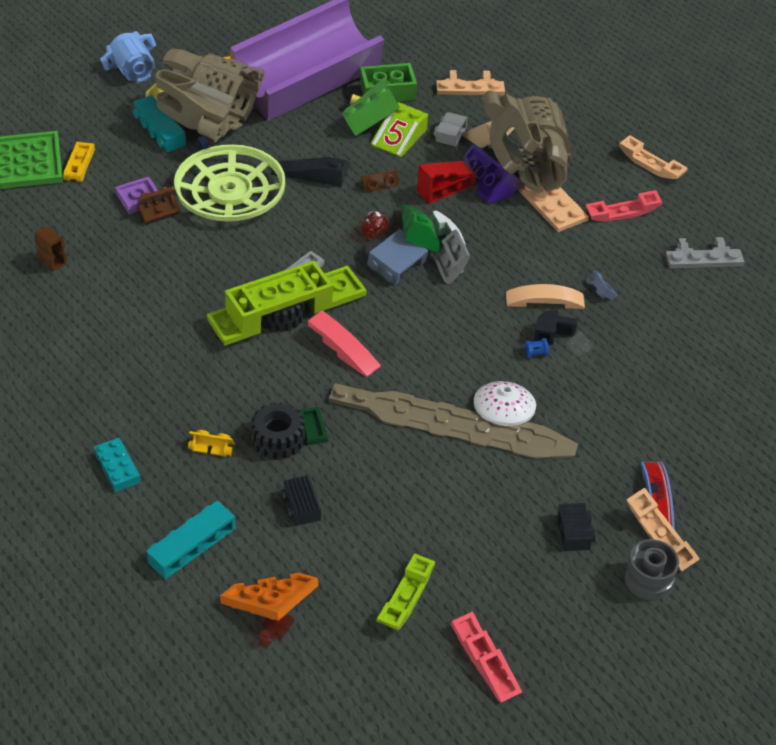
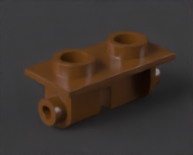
(379, 180)

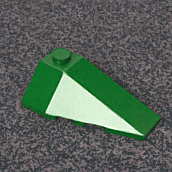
(419, 229)

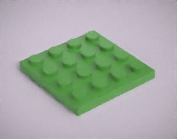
(30, 160)

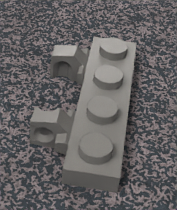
(717, 257)

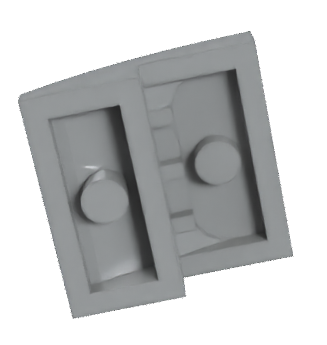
(452, 257)

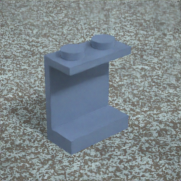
(395, 257)

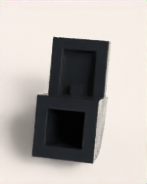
(550, 324)

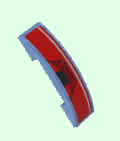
(659, 488)

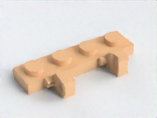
(456, 86)

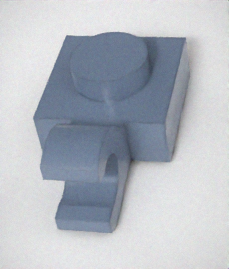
(603, 288)

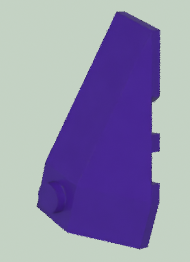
(491, 177)

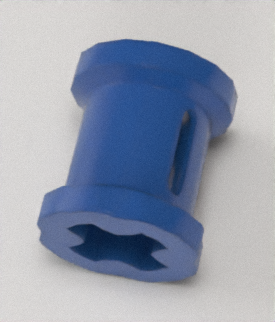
(543, 344)

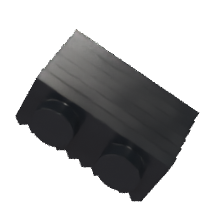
(301, 500)
(574, 526)

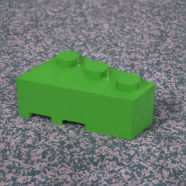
(370, 108)

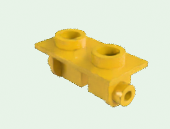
(203, 440)

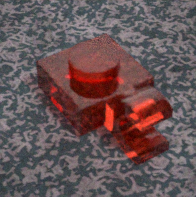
(274, 628)

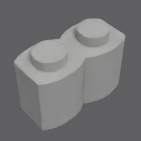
(450, 128)

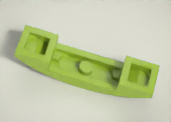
(407, 593)

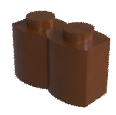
(50, 248)

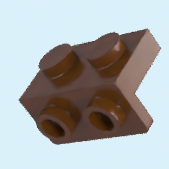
(157, 205)

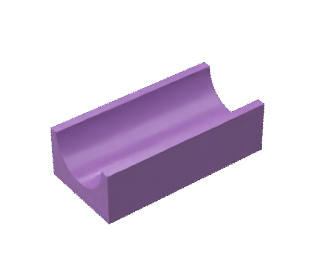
(307, 57)

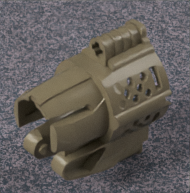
(199, 88)
(535, 122)

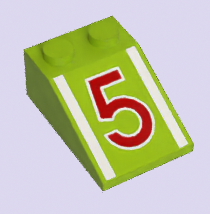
(400, 130)

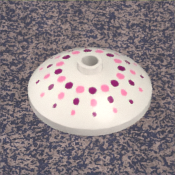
(504, 403)

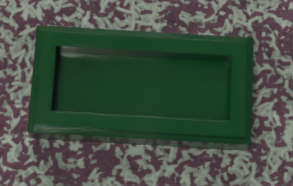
(314, 426)

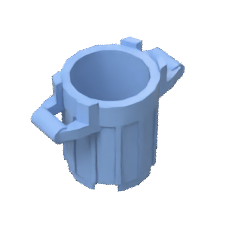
(130, 56)

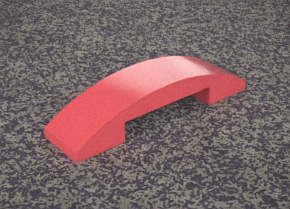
(630, 209)

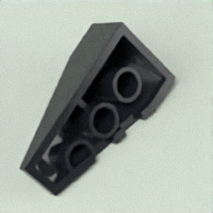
(320, 170)

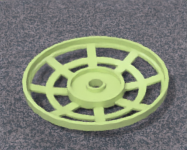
(238, 181)

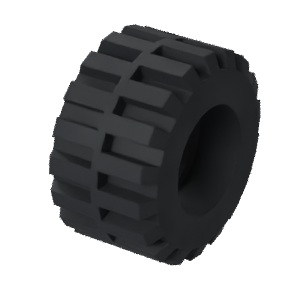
(284, 318)
(282, 442)

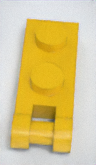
(79, 161)

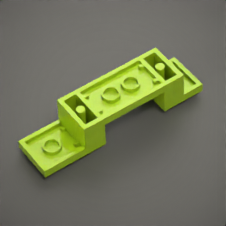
(280, 290)

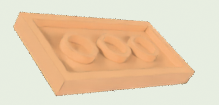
(555, 207)

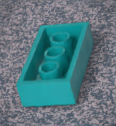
(117, 464)

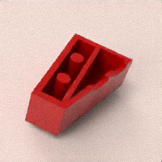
(443, 179)

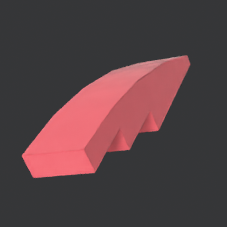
(344, 343)
(486, 658)

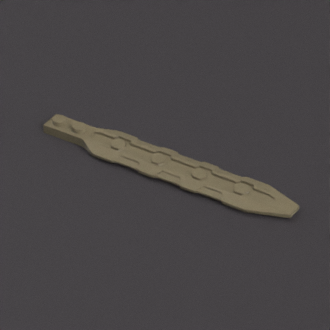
(447, 420)

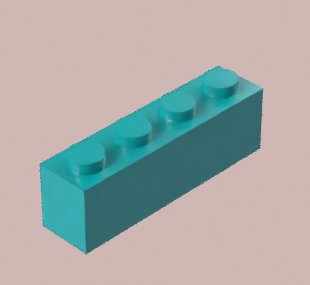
(160, 126)
(191, 539)

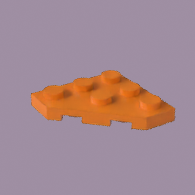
(270, 596)

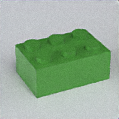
(398, 78)

